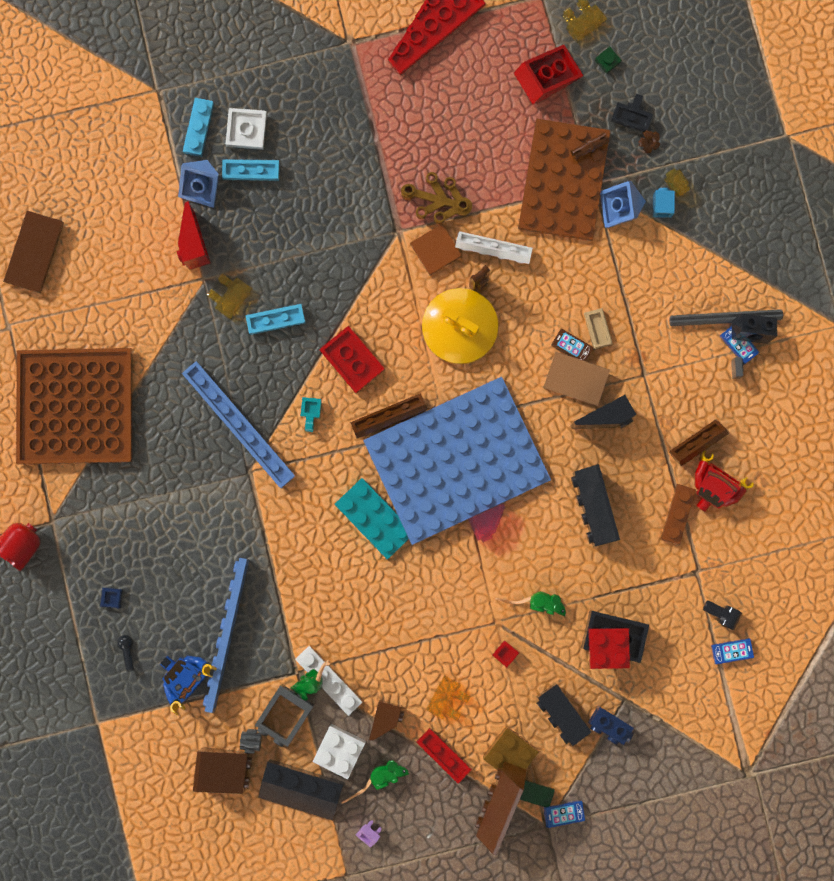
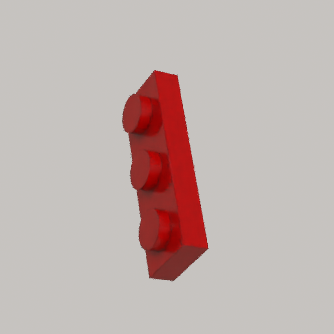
(443, 755)

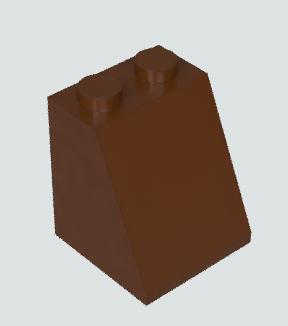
(221, 771)

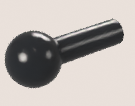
(125, 643)

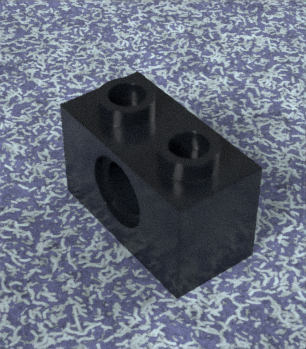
(754, 328)

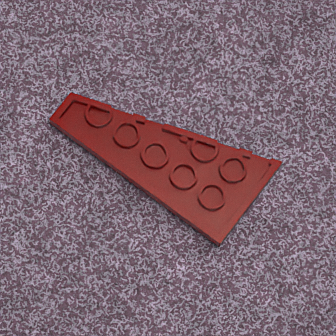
(430, 27)

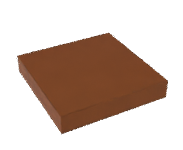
(435, 249)

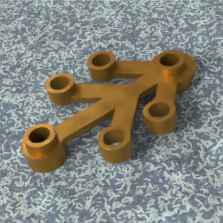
(440, 199)

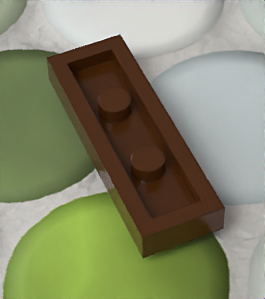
(699, 442)

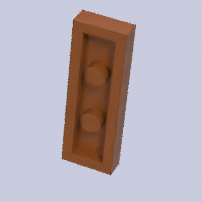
(678, 514)

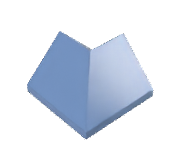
(198, 182)
(621, 204)

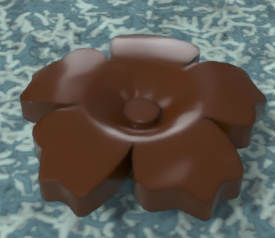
(650, 141)

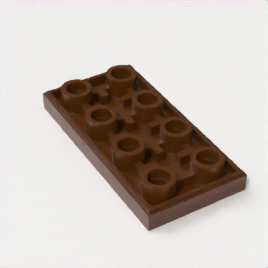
(33, 251)

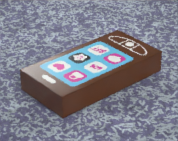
(572, 345)

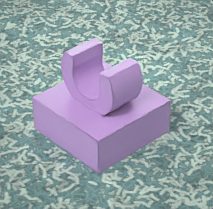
(367, 835)

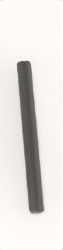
(719, 318)

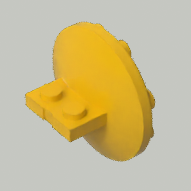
(460, 326)

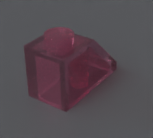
(486, 523)

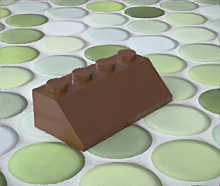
(501, 806)

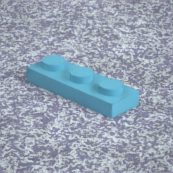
(198, 127)
(250, 170)
(275, 319)

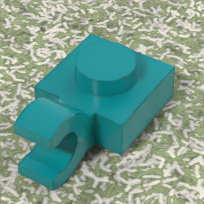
(310, 409)

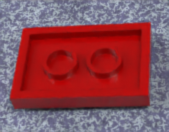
(352, 359)

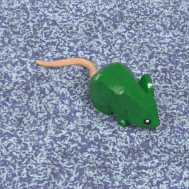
(542, 602)
(310, 683)
(382, 776)

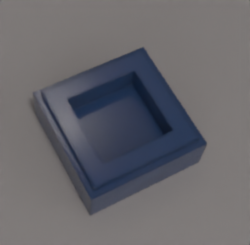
(111, 598)

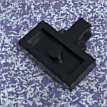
(632, 115)

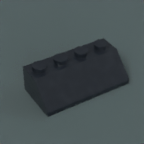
(595, 505)
(300, 789)

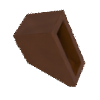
(386, 718)

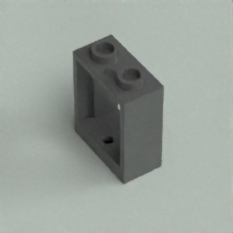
(294, 698)

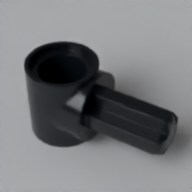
(726, 615)

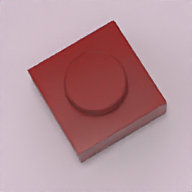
(505, 653)

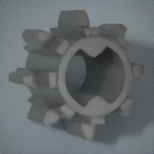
(250, 741)

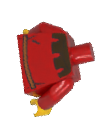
(717, 486)

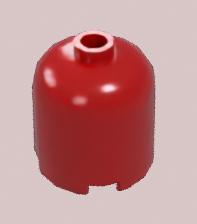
(19, 544)

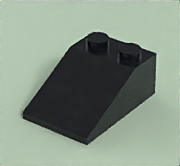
(608, 416)

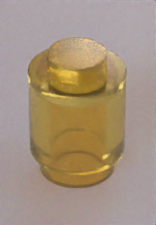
(677, 182)

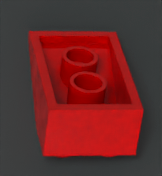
(547, 73)
(191, 244)

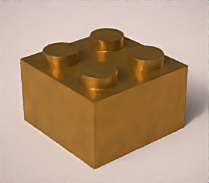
(511, 749)

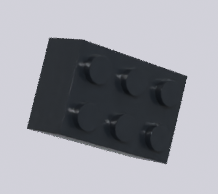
(637, 632)

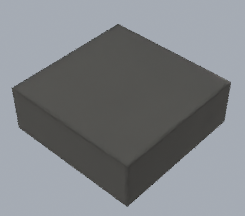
(737, 367)

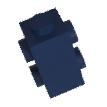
(611, 725)

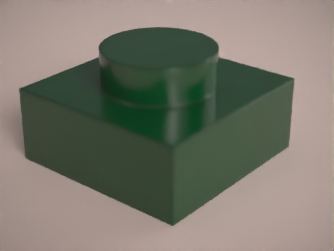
(608, 60)

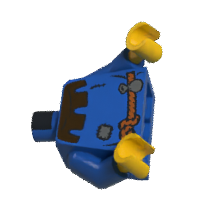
(183, 678)

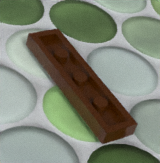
(388, 416)

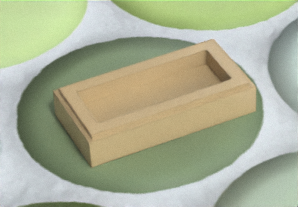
(598, 328)

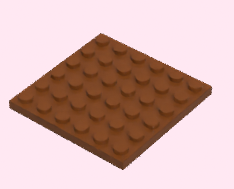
(74, 406)

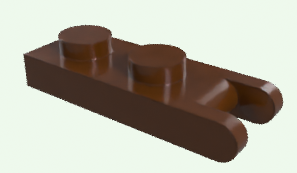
(480, 279)

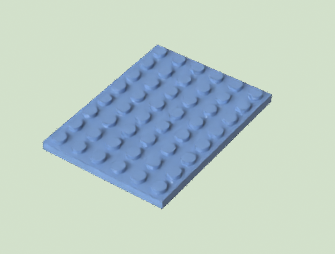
(456, 460)

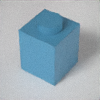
(663, 203)

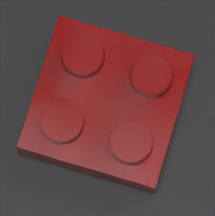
(609, 648)

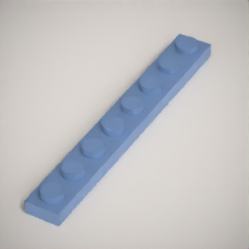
(238, 424)
(223, 642)

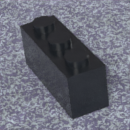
(563, 715)

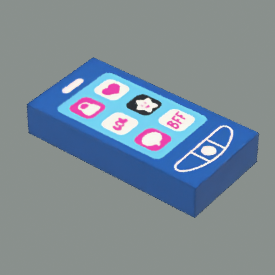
(739, 348)
(732, 651)
(564, 814)

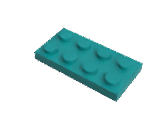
(373, 518)

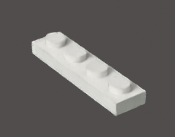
(493, 247)
(332, 683)

